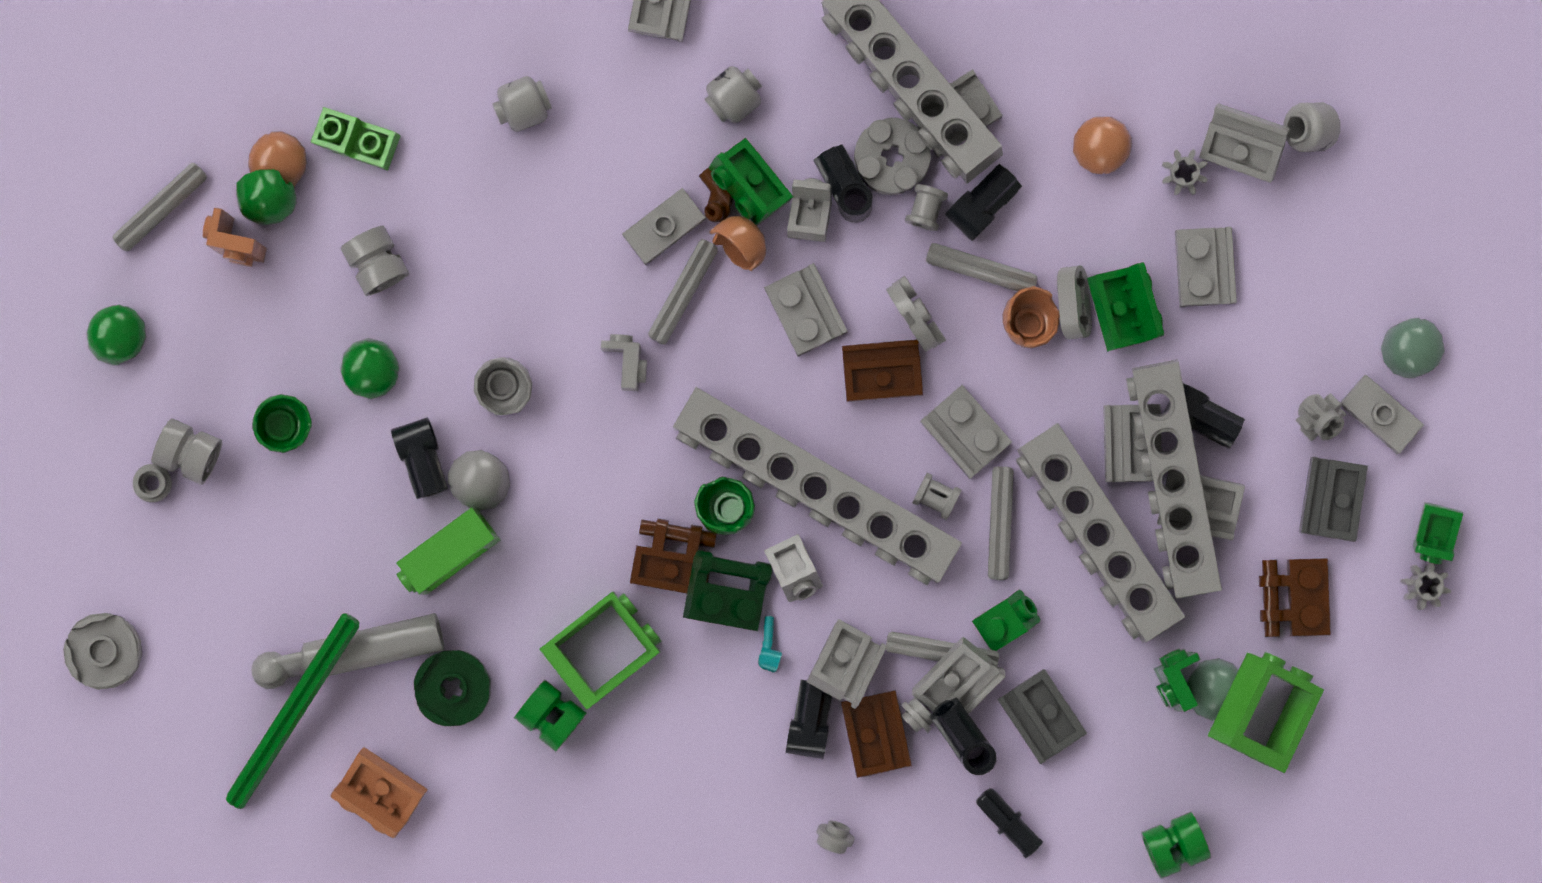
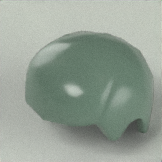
(1412, 348)
(1210, 686)

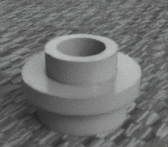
(140, 483)
(916, 715)
(834, 837)

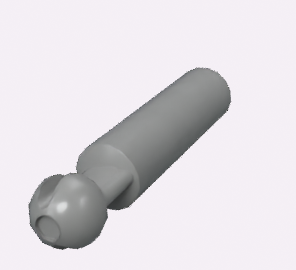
(366, 649)

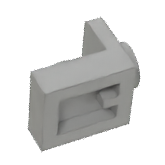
(794, 569)

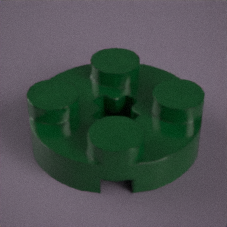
(447, 666)

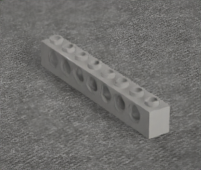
(939, 546)

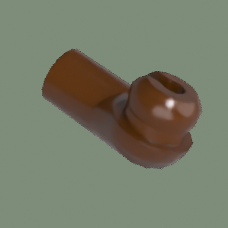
(719, 201)

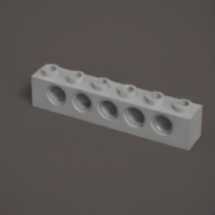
(964, 160)
(1202, 574)
(1162, 609)

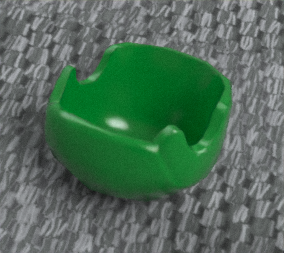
(265, 197)
(116, 334)
(369, 368)
(281, 423)
(724, 506)

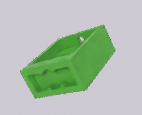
(446, 552)
(570, 673)
(1243, 700)

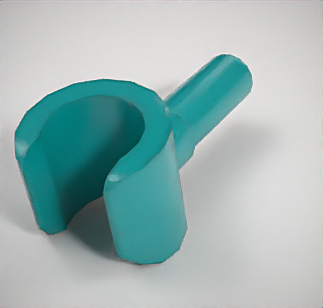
(769, 658)

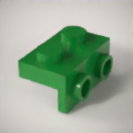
(749, 182)
(1126, 307)
(1173, 687)

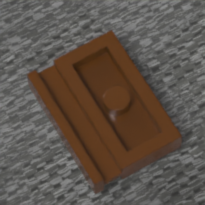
(882, 370)
(876, 734)

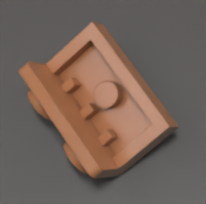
(235, 248)
(378, 793)

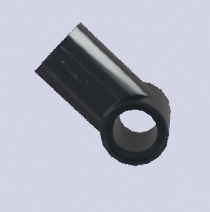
(844, 179)
(977, 208)
(1211, 419)
(417, 448)
(808, 728)
(963, 736)

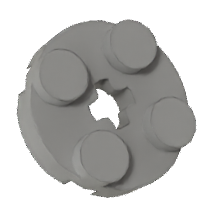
(873, 167)
(915, 314)

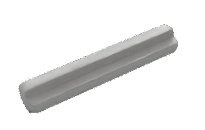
(159, 207)
(979, 268)
(683, 291)
(1000, 523)
(925, 647)

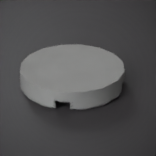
(102, 651)

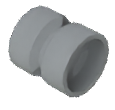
(374, 260)
(182, 449)

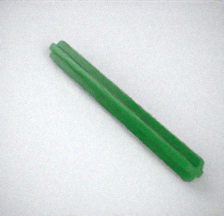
(292, 711)

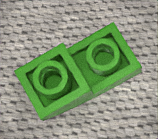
(355, 138)

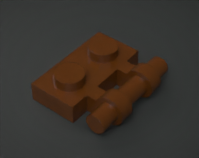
(664, 568)
(1307, 597)

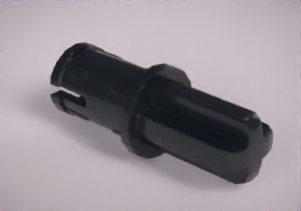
(1008, 822)

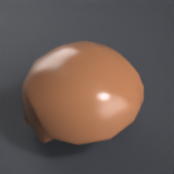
(1102, 145)
(280, 153)
(741, 241)
(1031, 317)

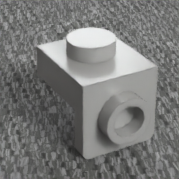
(810, 210)
(633, 368)

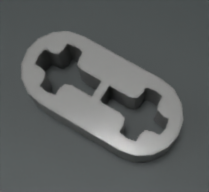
(1074, 302)

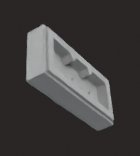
(663, 226)
(1381, 414)

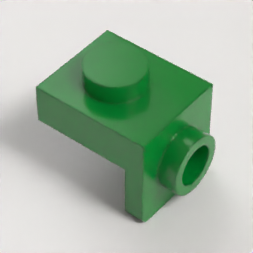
(1437, 533)
(1007, 620)

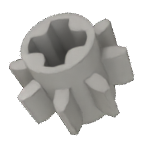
(1188, 162)
(1321, 417)
(1435, 589)

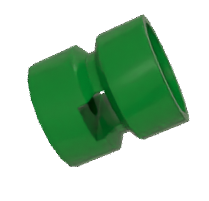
(538, 708)
(1190, 844)

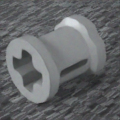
(926, 207)
(936, 496)

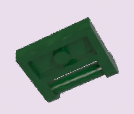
(722, 603)

